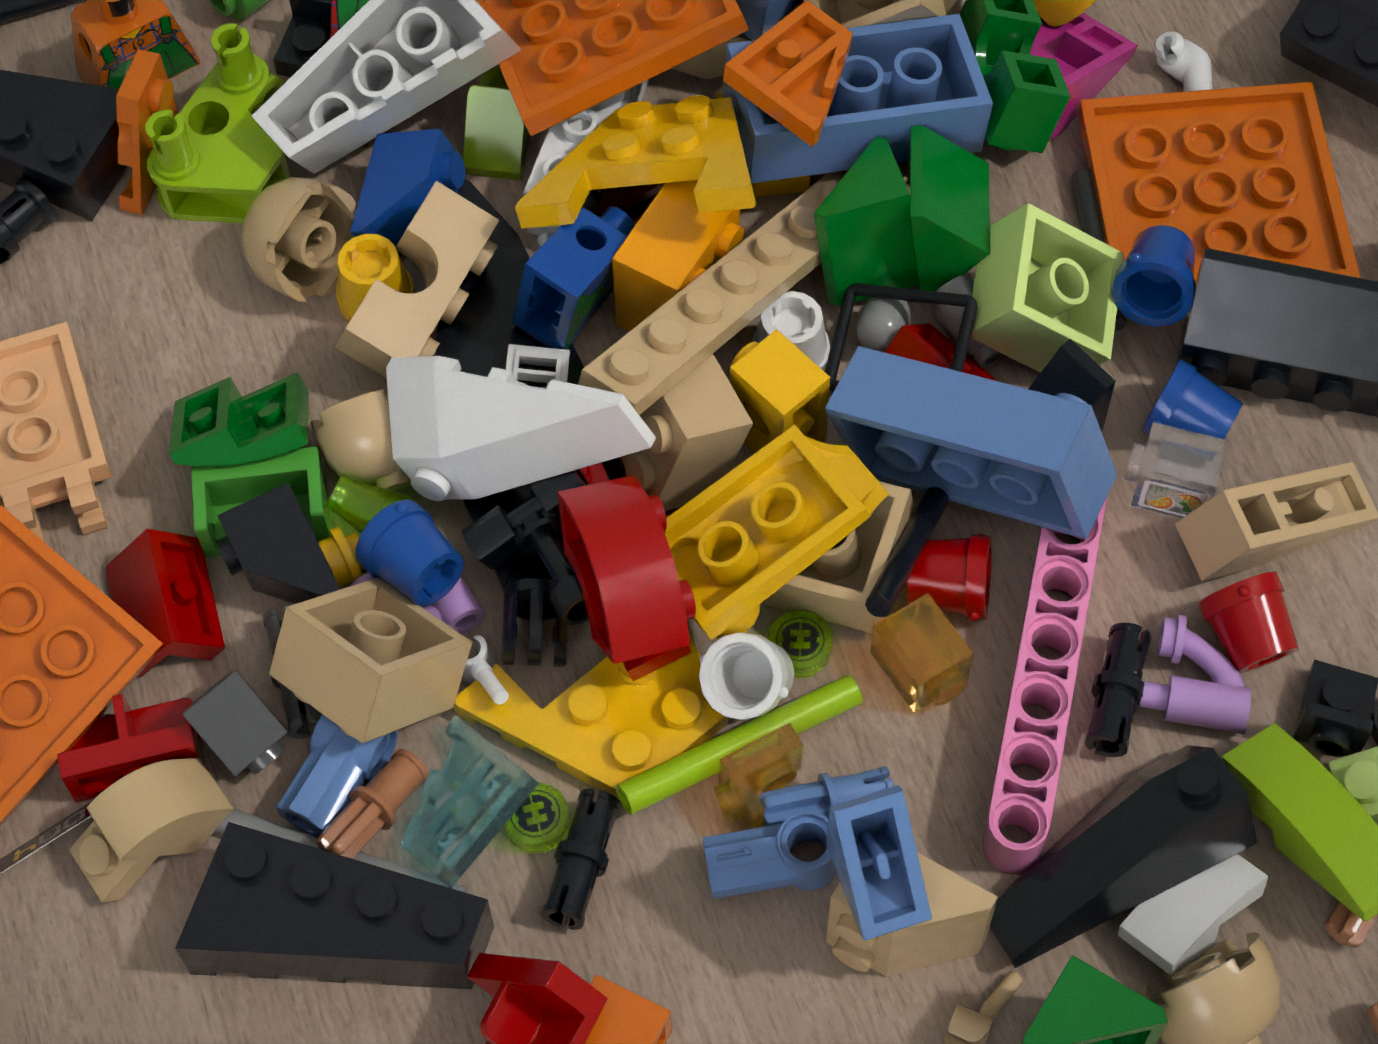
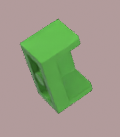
(227, 486)

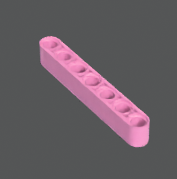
(1043, 684)

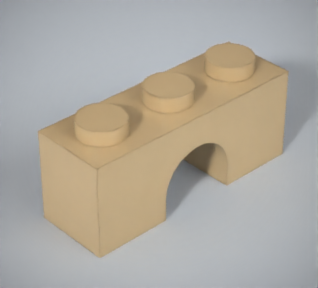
(446, 243)

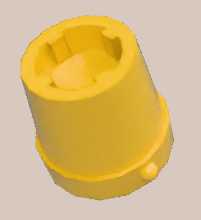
(361, 263)

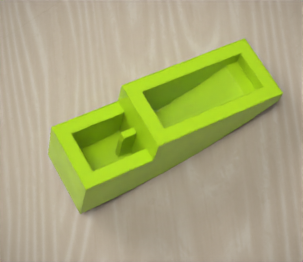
(1310, 817)

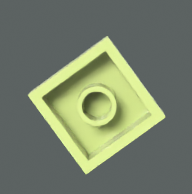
(1044, 289)

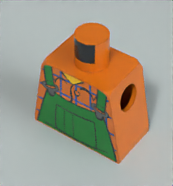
(112, 31)

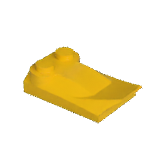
(767, 525)

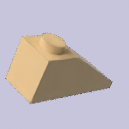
(1274, 519)

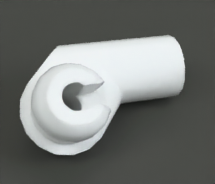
(1184, 61)

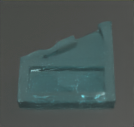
(465, 804)

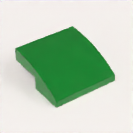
(228, 429)

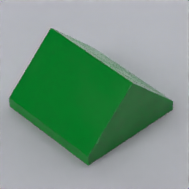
(947, 208)
(867, 227)
(1094, 1010)

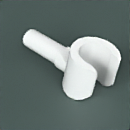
(480, 669)

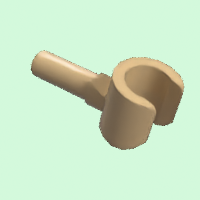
(972, 1026)

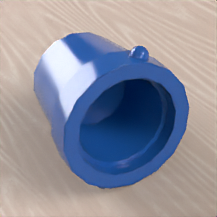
(1157, 278)
(1194, 404)
(409, 553)

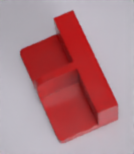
(127, 743)
(535, 1001)

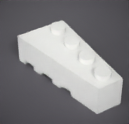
(379, 73)

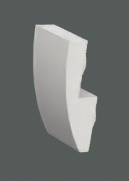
(1188, 916)

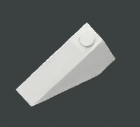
(492, 434)

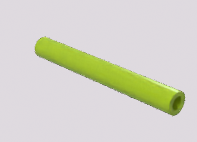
(703, 760)

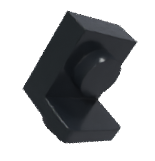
(304, 36)
(1336, 710)

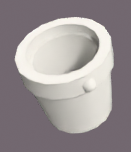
(800, 322)
(745, 675)

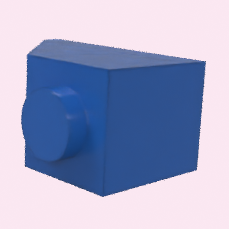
(400, 178)

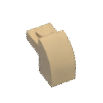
(144, 816)

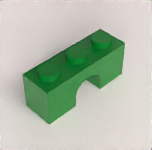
(1024, 88)

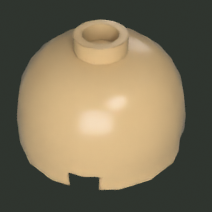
(297, 234)
(358, 441)
(1221, 995)

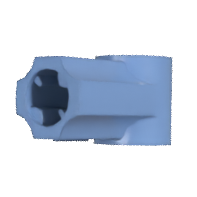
(330, 775)
(763, 858)

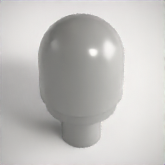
(881, 322)

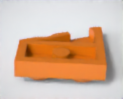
(794, 70)
(139, 96)

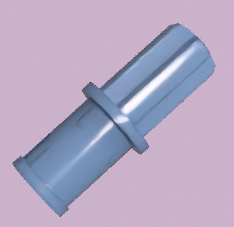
(822, 794)

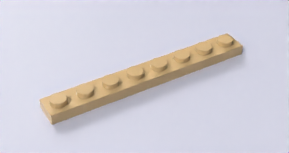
(714, 304)

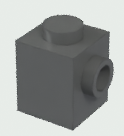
(237, 724)

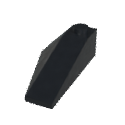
(1128, 849)

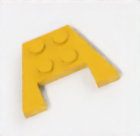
(648, 147)
(604, 722)

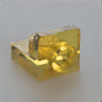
(762, 766)

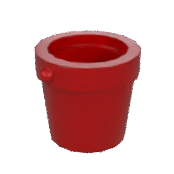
(955, 575)
(1251, 621)

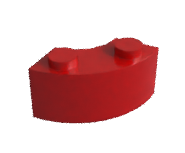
(625, 569)

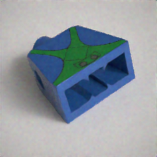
(570, 277)

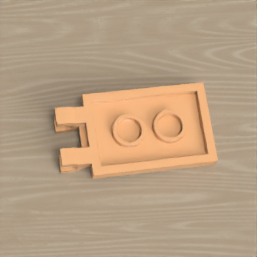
(48, 430)

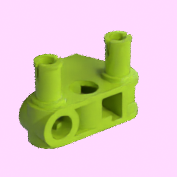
(214, 152)

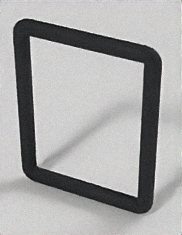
(906, 295)

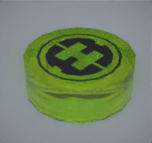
(805, 640)
(539, 820)

